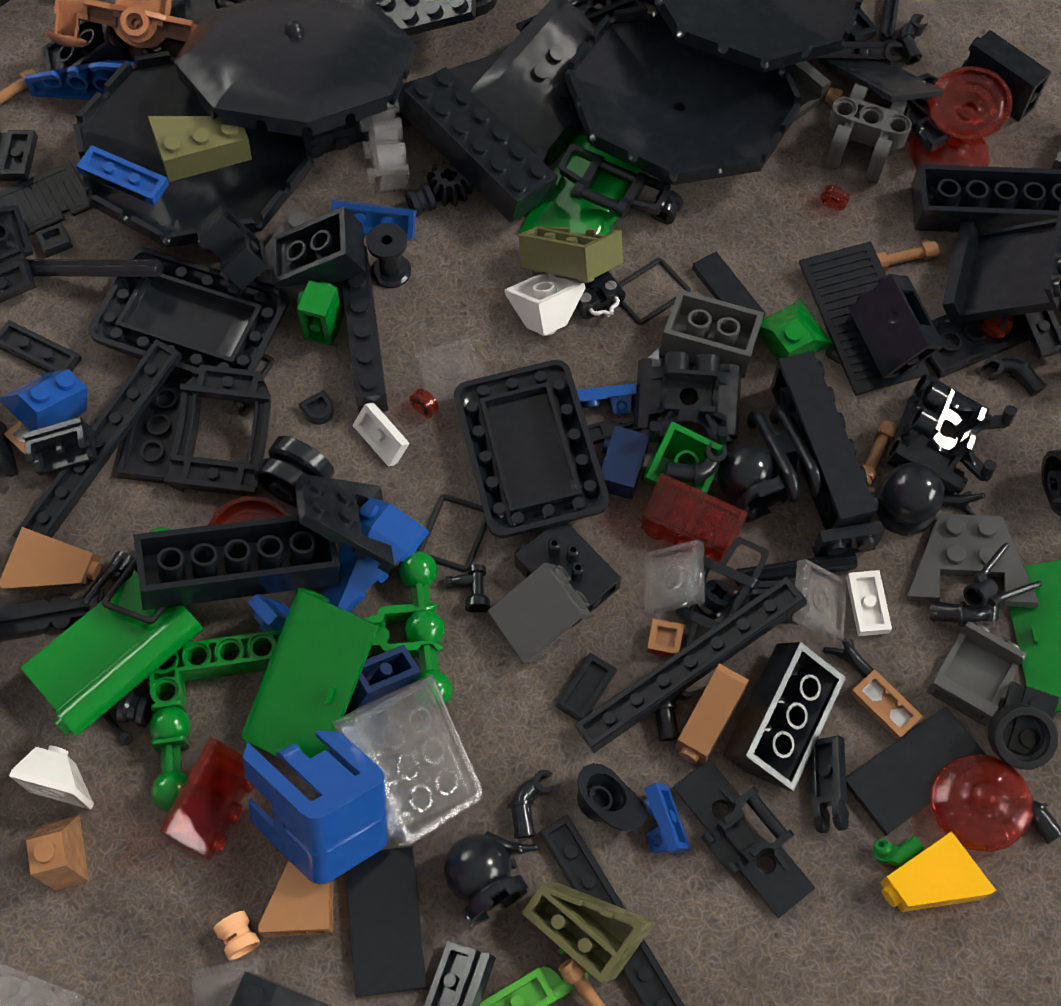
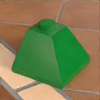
(792, 332)
(679, 446)

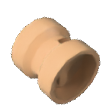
(236, 935)

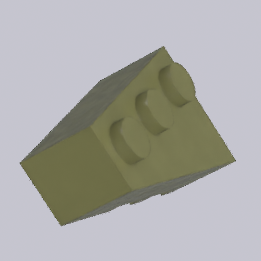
(197, 144)
(570, 254)
(588, 928)

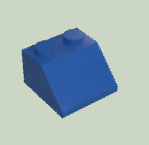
(47, 400)

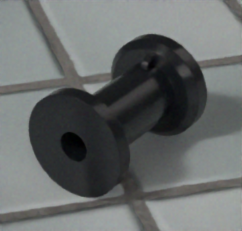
(388, 244)

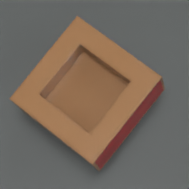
(665, 638)

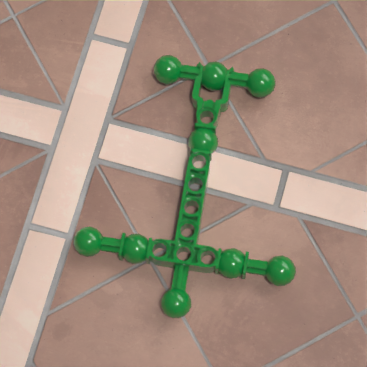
(170, 722)

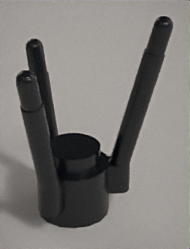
(113, 571)
(984, 589)

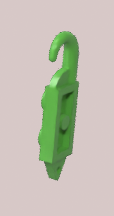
(537, 988)

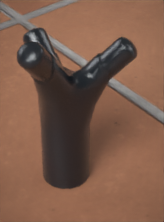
(962, 501)
(852, 656)
(513, 847)

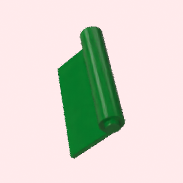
(565, 211)
(1040, 630)
(106, 657)
(308, 675)

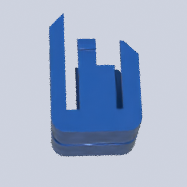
(333, 830)

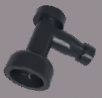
(477, 600)

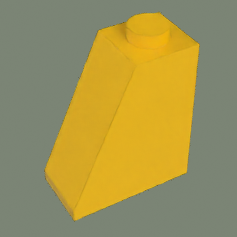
(937, 878)

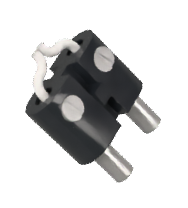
(598, 294)

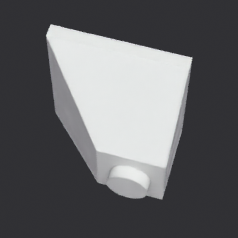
(545, 301)
(52, 776)

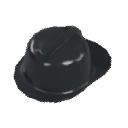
(608, 799)

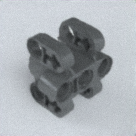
(868, 125)

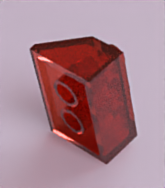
(686, 514)
(208, 801)

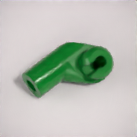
(896, 855)

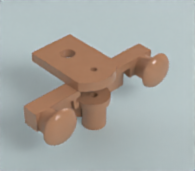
(134, 21)

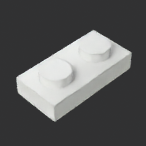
(380, 434)
(868, 603)

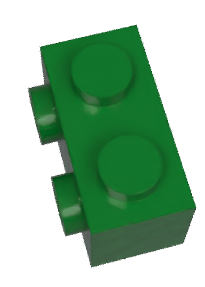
(320, 312)

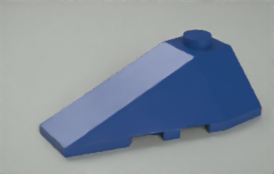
(73, 82)
(385, 524)

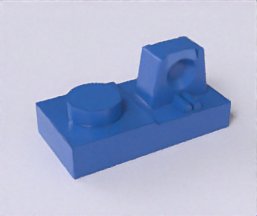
(619, 397)
(269, 612)
(670, 833)

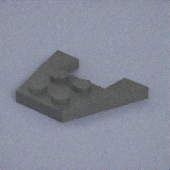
(962, 548)

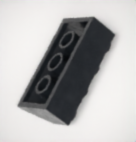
(785, 715)

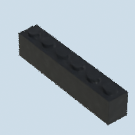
(364, 339)

